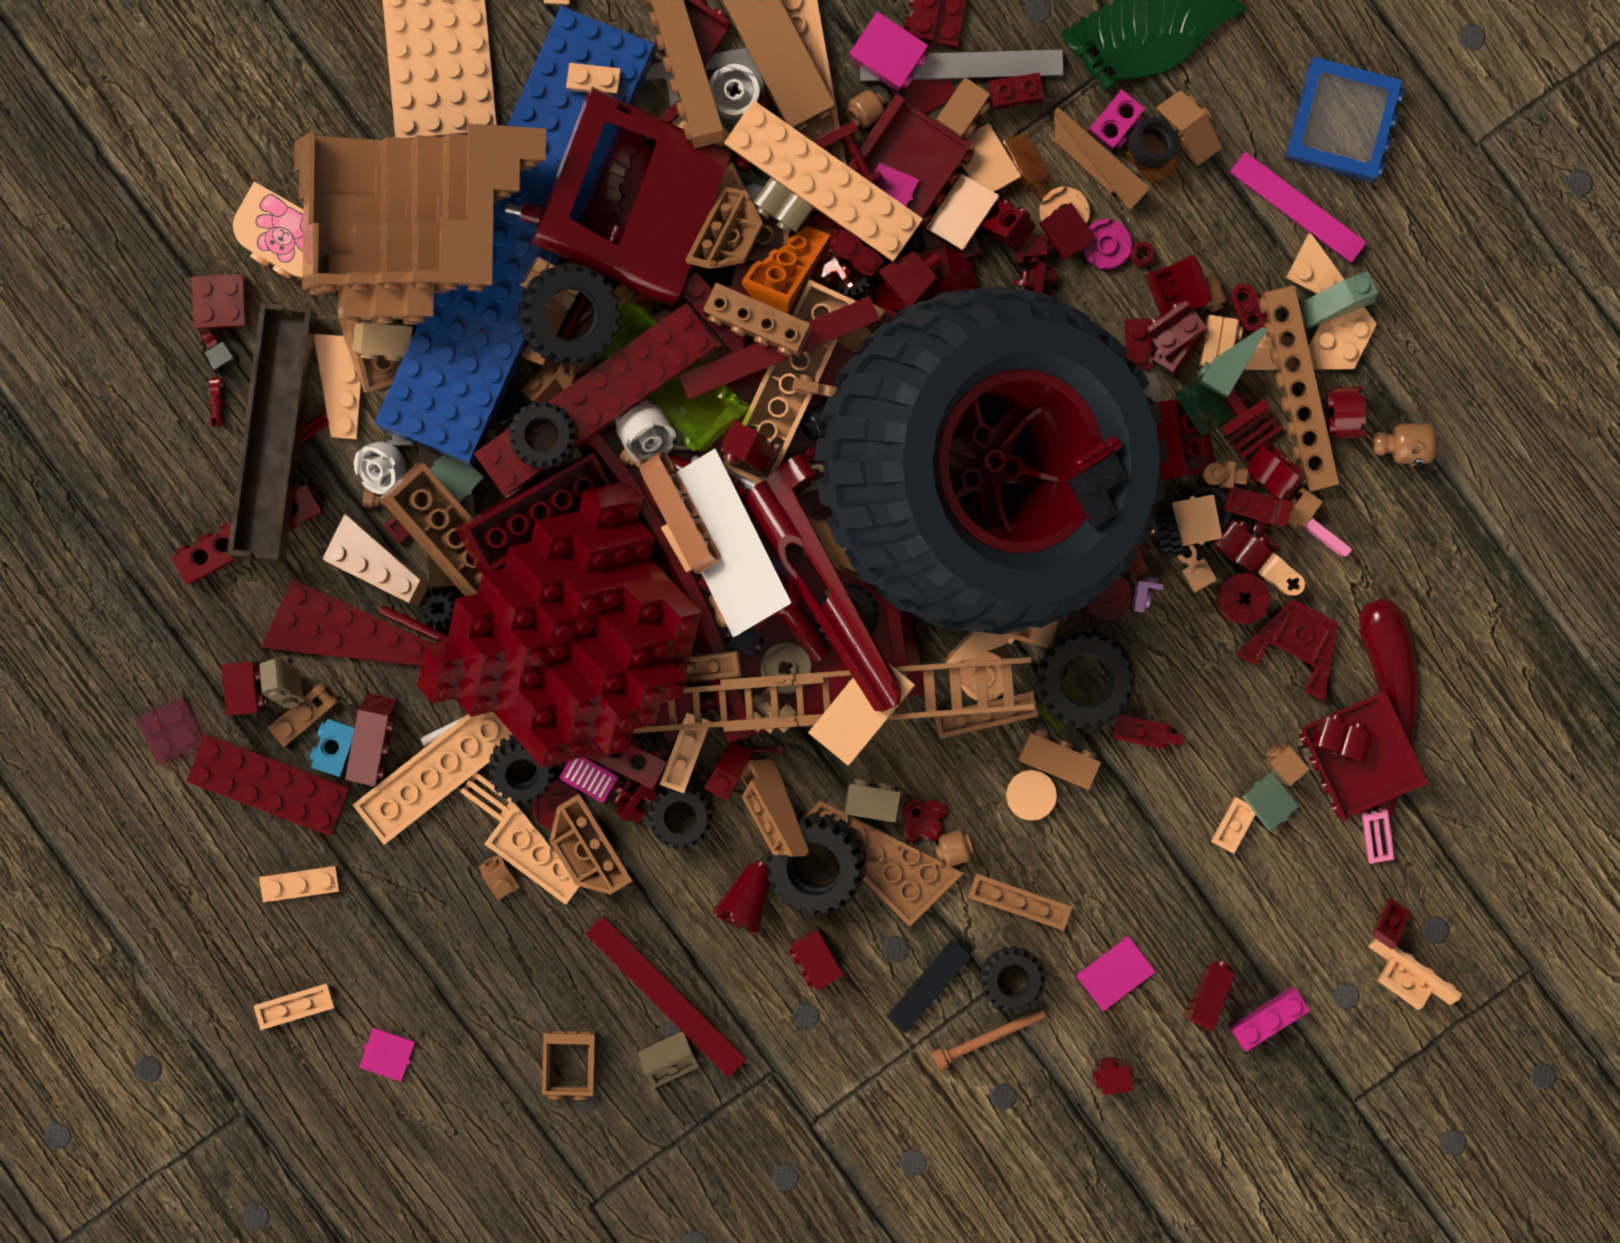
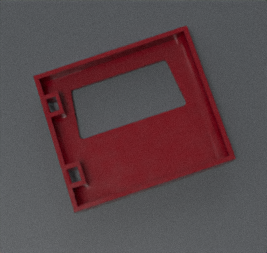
(666, 211)

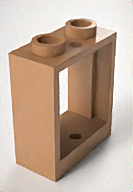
(568, 1037)

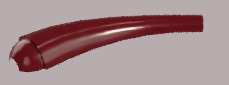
(1393, 664)

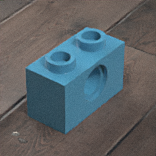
(325, 761)

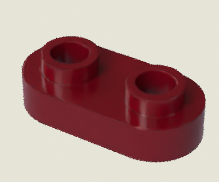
(1247, 309)

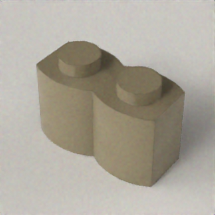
(782, 205)
(281, 683)

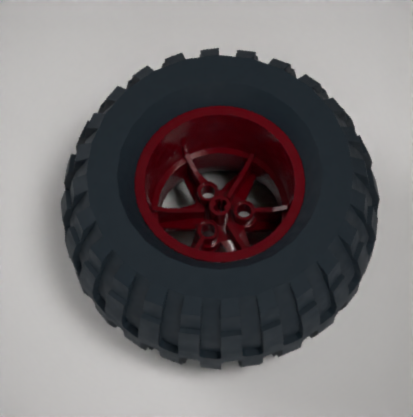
(894, 449)

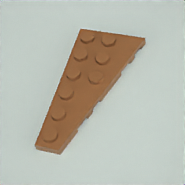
(896, 871)

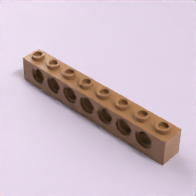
(1326, 472)

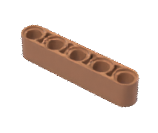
(680, 512)

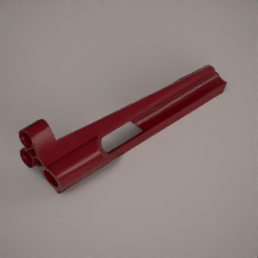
(784, 522)

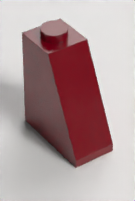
(1210, 994)

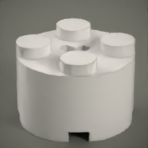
(726, 79)
(645, 431)

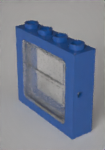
(1344, 119)

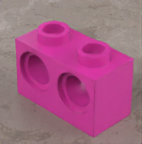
(1112, 117)

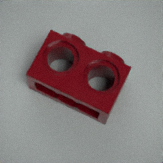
(1015, 91)
(1008, 224)

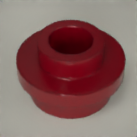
(1148, 248)

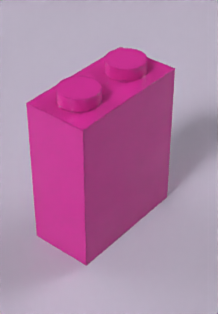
(888, 52)

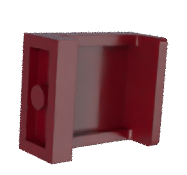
(708, 28)

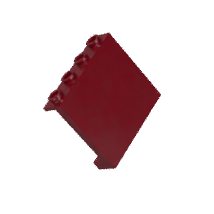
(918, 148)
(1389, 763)

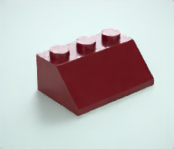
(1186, 448)

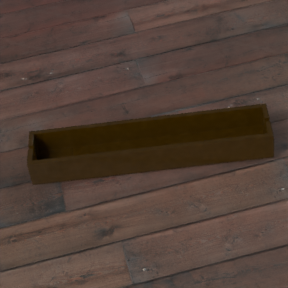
(272, 433)

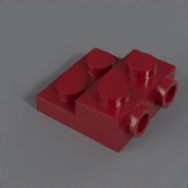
(936, 21)

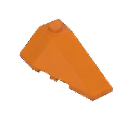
(785, 272)

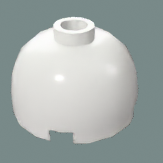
(379, 466)

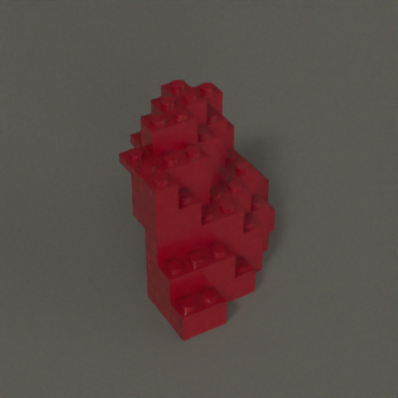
(570, 635)

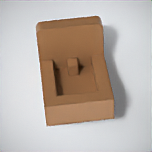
(498, 877)

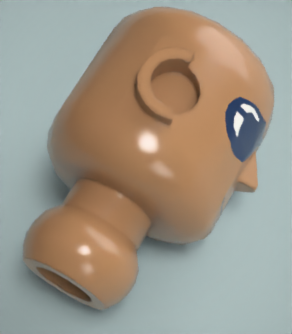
(1409, 443)

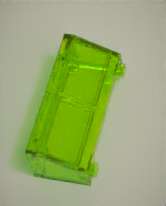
(699, 419)

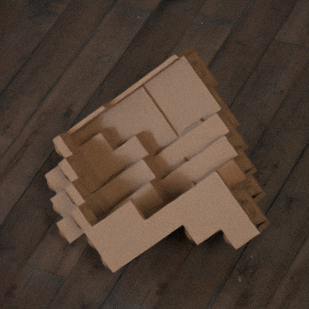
(405, 215)

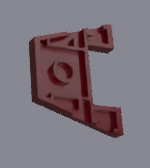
(1302, 634)

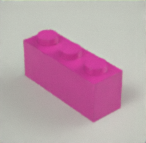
(1269, 1018)

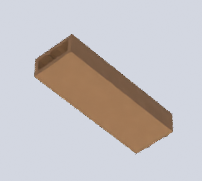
(781, 60)

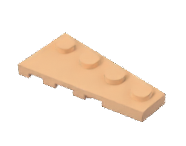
(339, 386)
(529, 852)

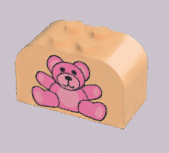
(271, 231)

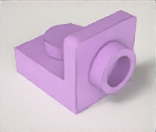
(1141, 597)

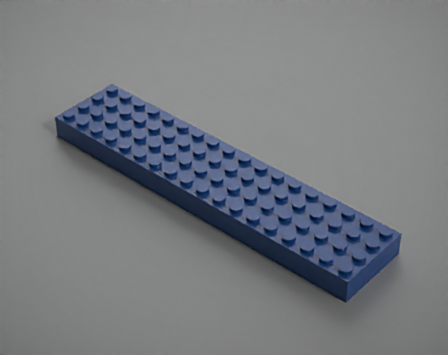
(473, 342)

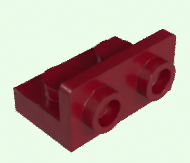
(1175, 328)

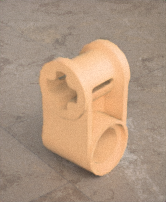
(1277, 572)

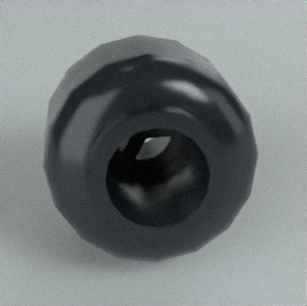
(811, 425)

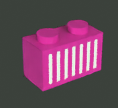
(590, 777)

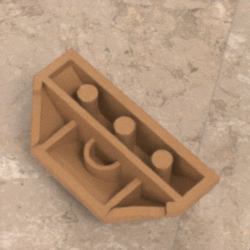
(727, 231)
(586, 848)

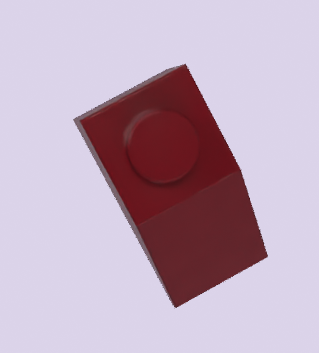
(728, 770)

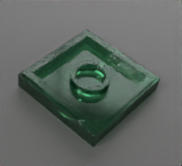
(1203, 406)

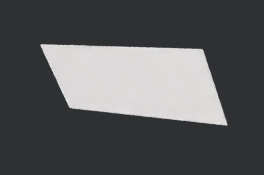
(744, 578)

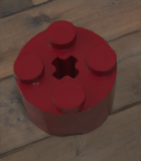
(1347, 412)
(1228, 597)

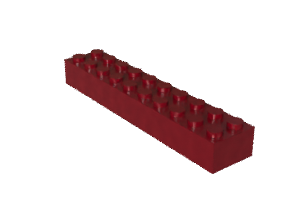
(606, 393)

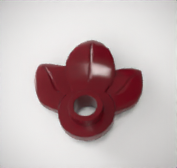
(926, 822)

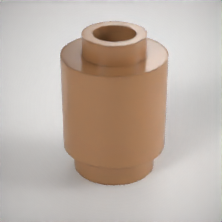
(1217, 294)

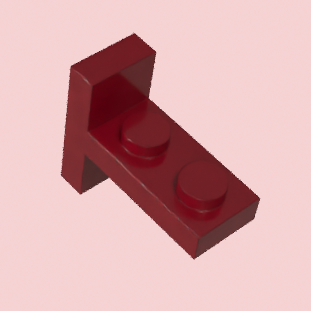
(1237, 403)
(1258, 507)

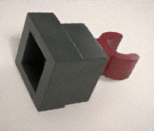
(219, 353)

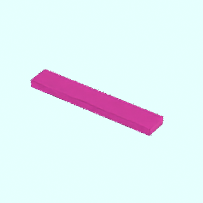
(1297, 207)

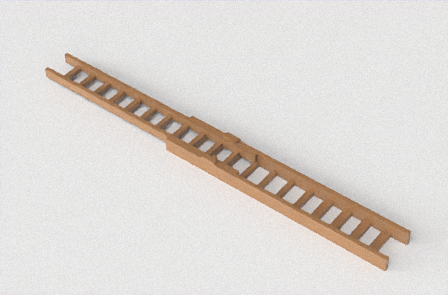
(823, 677)

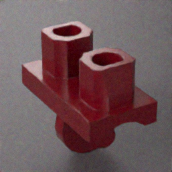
(1036, 277)
(628, 798)

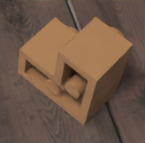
(1192, 125)

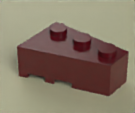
(749, 447)

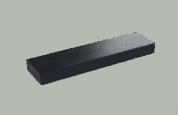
(928, 986)

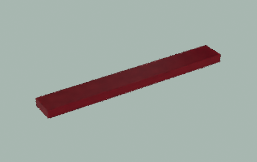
(757, 357)
(665, 996)

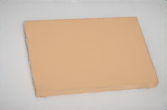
(990, 163)
(962, 212)

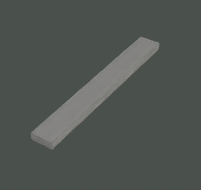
(985, 65)

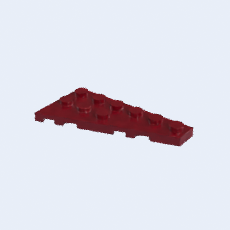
(327, 626)

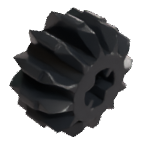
(429, 608)

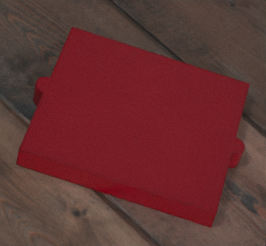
(929, 94)
(1067, 231)

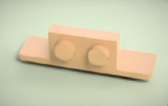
(1411, 979)

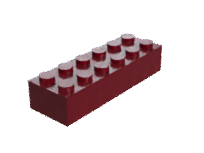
(513, 519)
(269, 784)

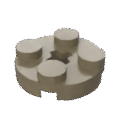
(789, 653)

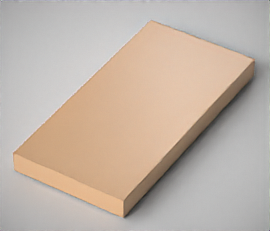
(852, 721)

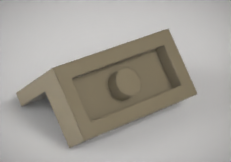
(667, 1059)

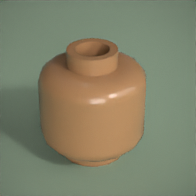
(866, 108)
(954, 848)

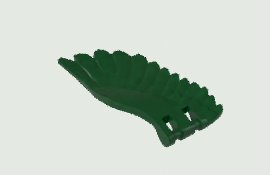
(1145, 35)

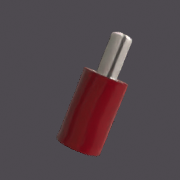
(528, 212)

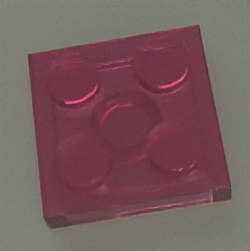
(170, 730)

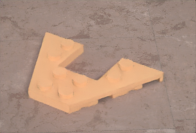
(1336, 342)

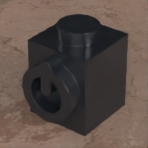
(747, 641)

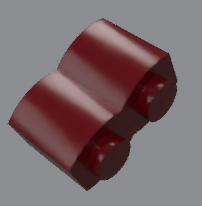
(850, 248)
(1276, 472)
(1242, 546)
(1342, 739)

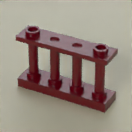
(846, 135)

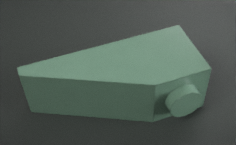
(1338, 300)
(1225, 369)

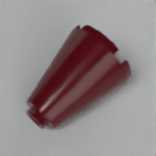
(745, 899)

